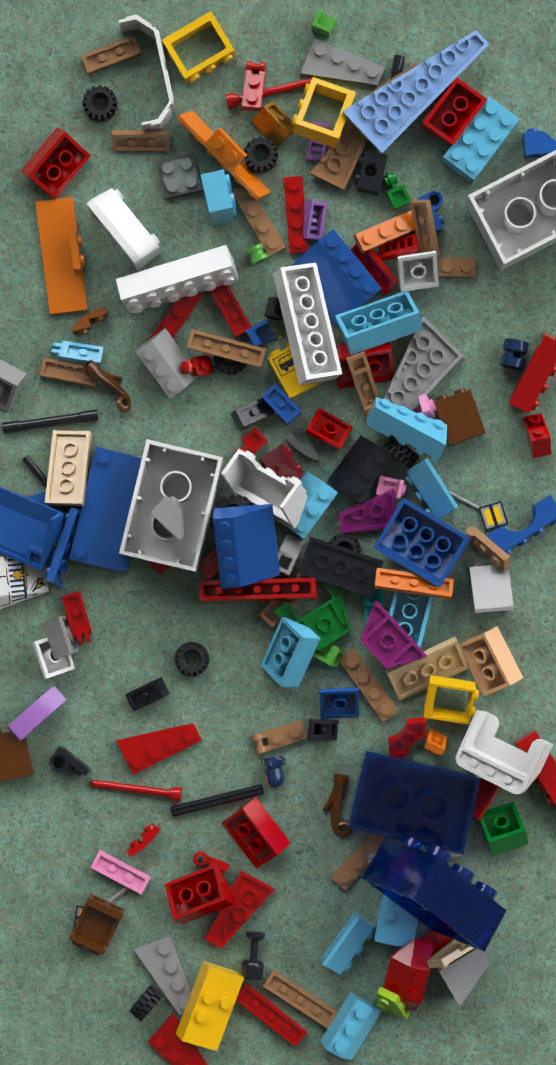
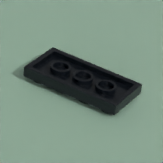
(340, 566)

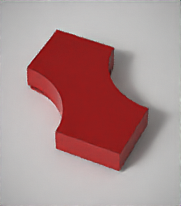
(413, 731)

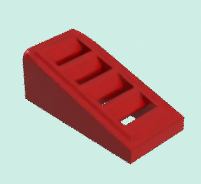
(408, 242)

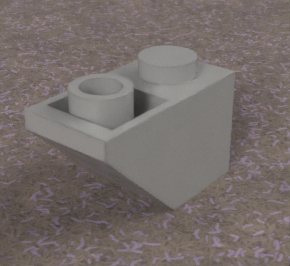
(289, 552)

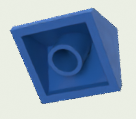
(339, 702)

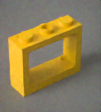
(188, 31)
(316, 132)

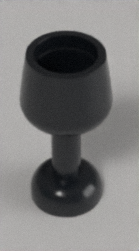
(253, 968)

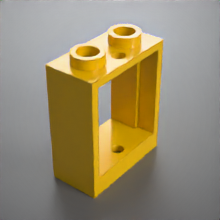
(450, 715)

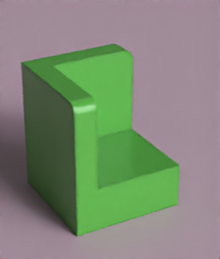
(323, 24)
(330, 655)

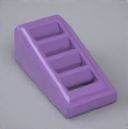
(316, 157)
(308, 212)

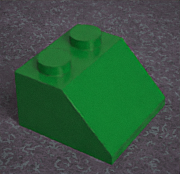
(503, 829)

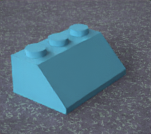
(430, 489)
(318, 499)
(290, 653)
(348, 943)
(350, 1026)

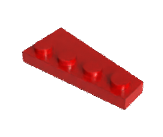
(150, 748)
(172, 1047)

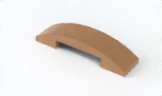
(363, 380)

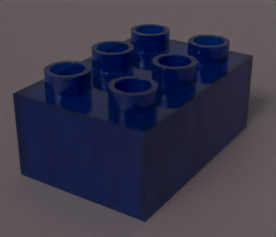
(413, 799)
(435, 891)

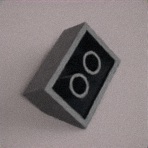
(359, 468)

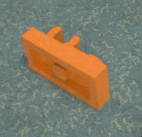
(435, 742)

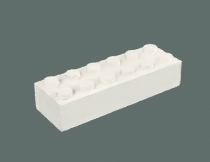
(177, 279)
(307, 323)

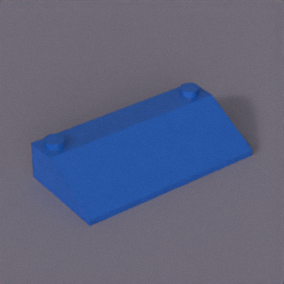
(106, 510)
(27, 529)

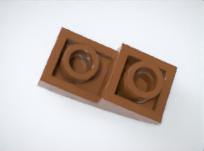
(84, 325)

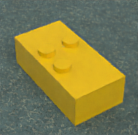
(209, 1006)

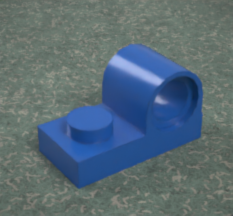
(438, 221)
(281, 404)

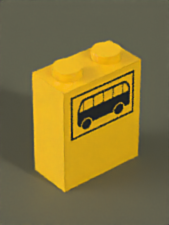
(284, 369)

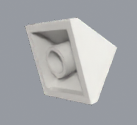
(417, 271)
(50, 666)

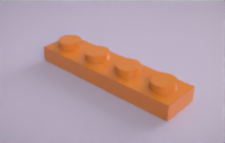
(385, 232)
(411, 584)

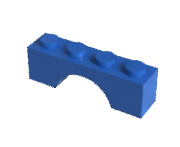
(543, 514)

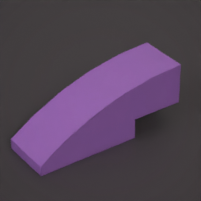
(36, 713)

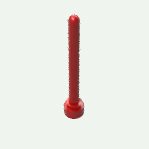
(235, 99)
(173, 794)

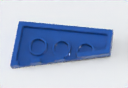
(64, 547)

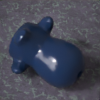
(274, 773)

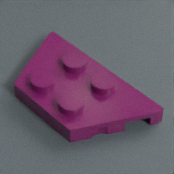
(388, 639)

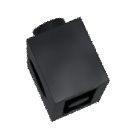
(373, 161)

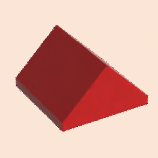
(328, 430)

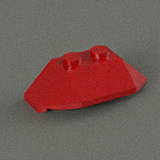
(409, 972)

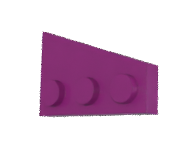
(369, 514)

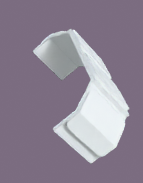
(136, 22)

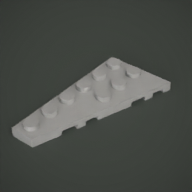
(421, 367)

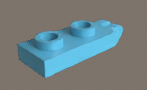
(77, 352)

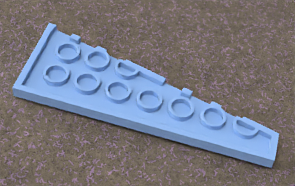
(397, 104)

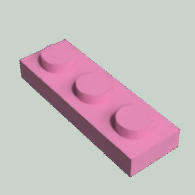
(120, 872)

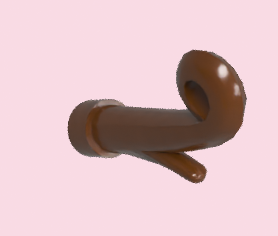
(109, 381)
(335, 801)

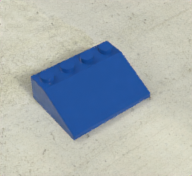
(342, 276)
(422, 542)
(245, 544)

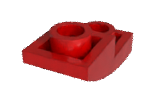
(147, 836)

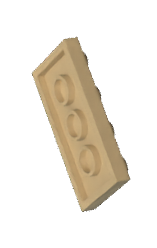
(68, 468)
(441, 660)

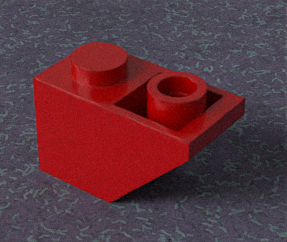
(537, 435)

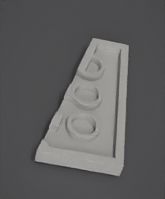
(337, 64)
(166, 969)

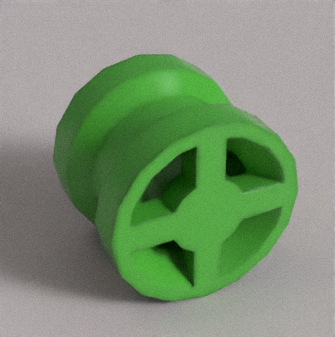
(256, 254)

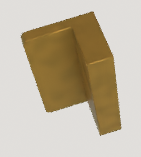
(274, 123)

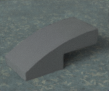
(306, 451)

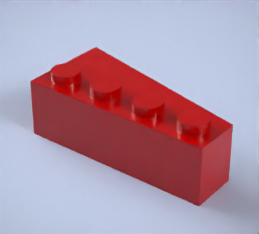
(535, 375)

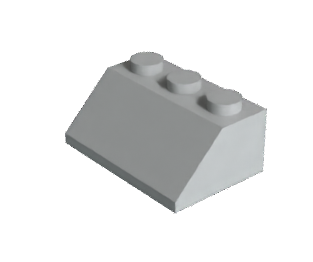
(163, 360)
(10, 384)
(171, 516)

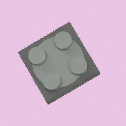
(179, 176)

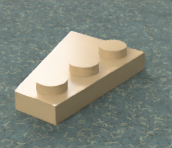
(448, 954)

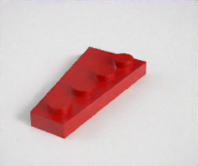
(247, 896)

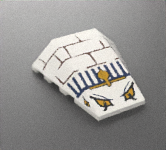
(19, 582)

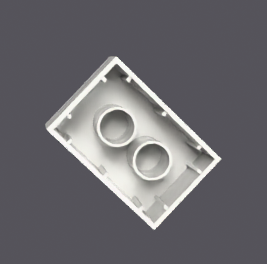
(518, 211)
(189, 478)

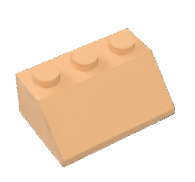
(490, 661)

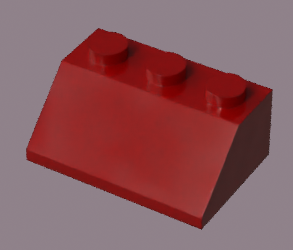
(453, 112)
(55, 163)
(379, 360)
(256, 832)
(198, 894)

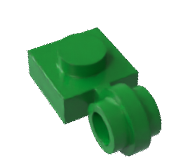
(398, 195)

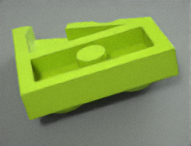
(389, 1001)

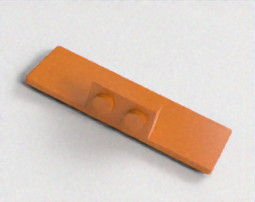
(226, 152)
(61, 255)

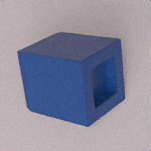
(260, 334)

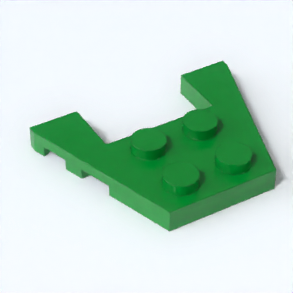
(327, 621)

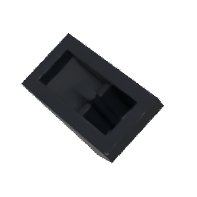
(322, 728)

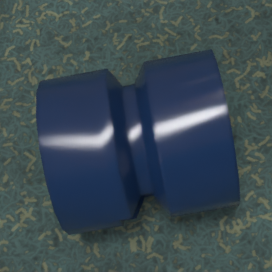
(511, 348)

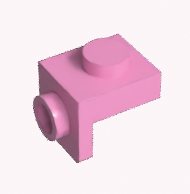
(426, 407)
(385, 484)

